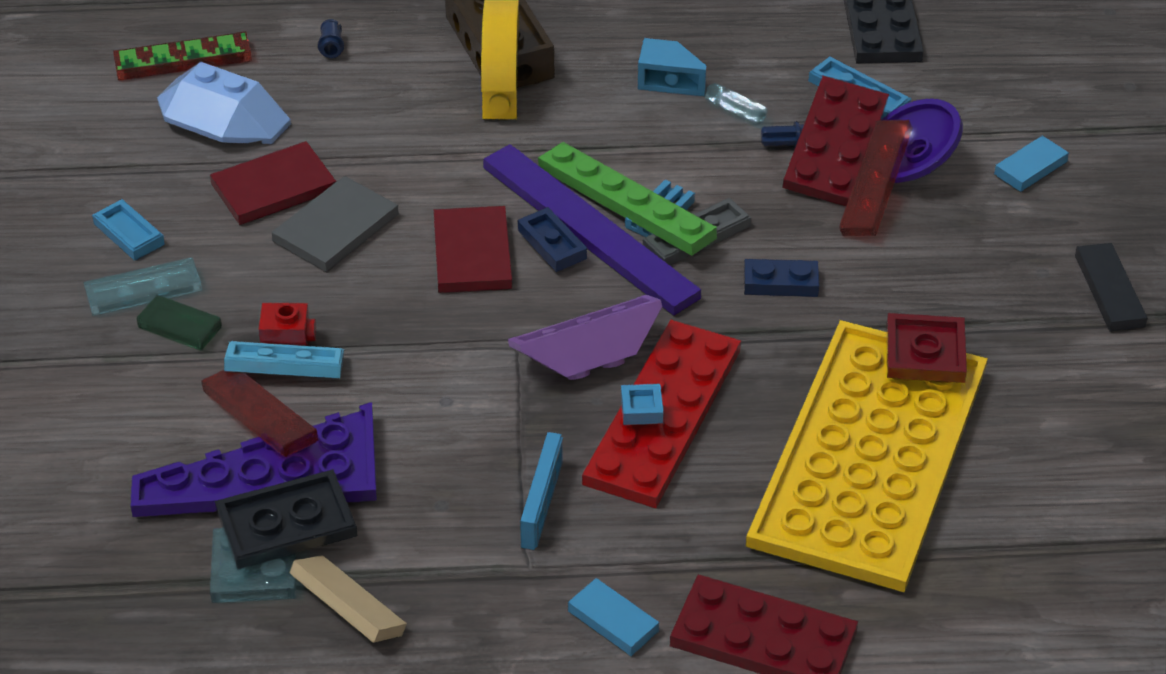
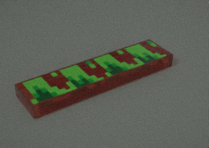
(181, 55)

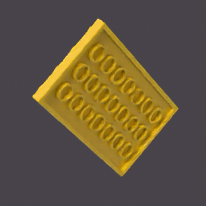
(864, 463)

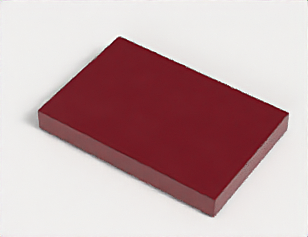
(272, 182)
(472, 249)

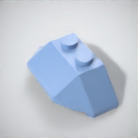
(222, 106)

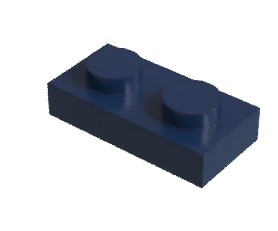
(552, 239)
(781, 277)

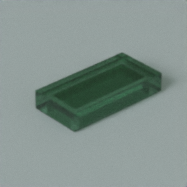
(179, 322)

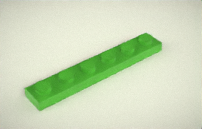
(628, 198)

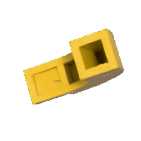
(499, 59)

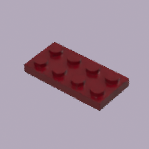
(834, 140)
(761, 631)

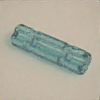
(736, 103)

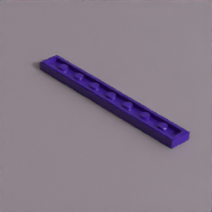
(593, 229)

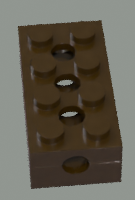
(535, 48)

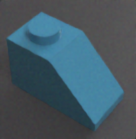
(670, 68)

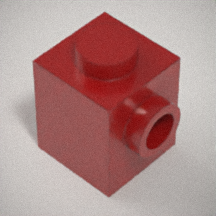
(286, 324)

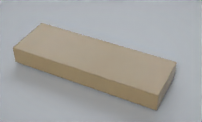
(348, 598)

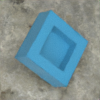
(641, 404)

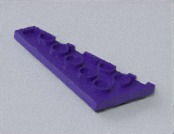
(343, 445)

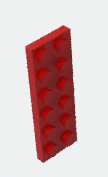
(643, 458)

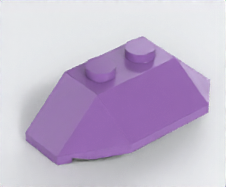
(591, 339)

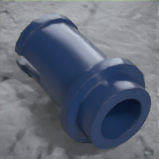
(330, 42)

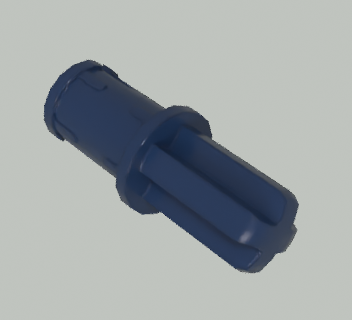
(781, 135)

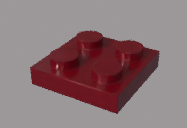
(926, 347)

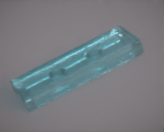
(142, 286)

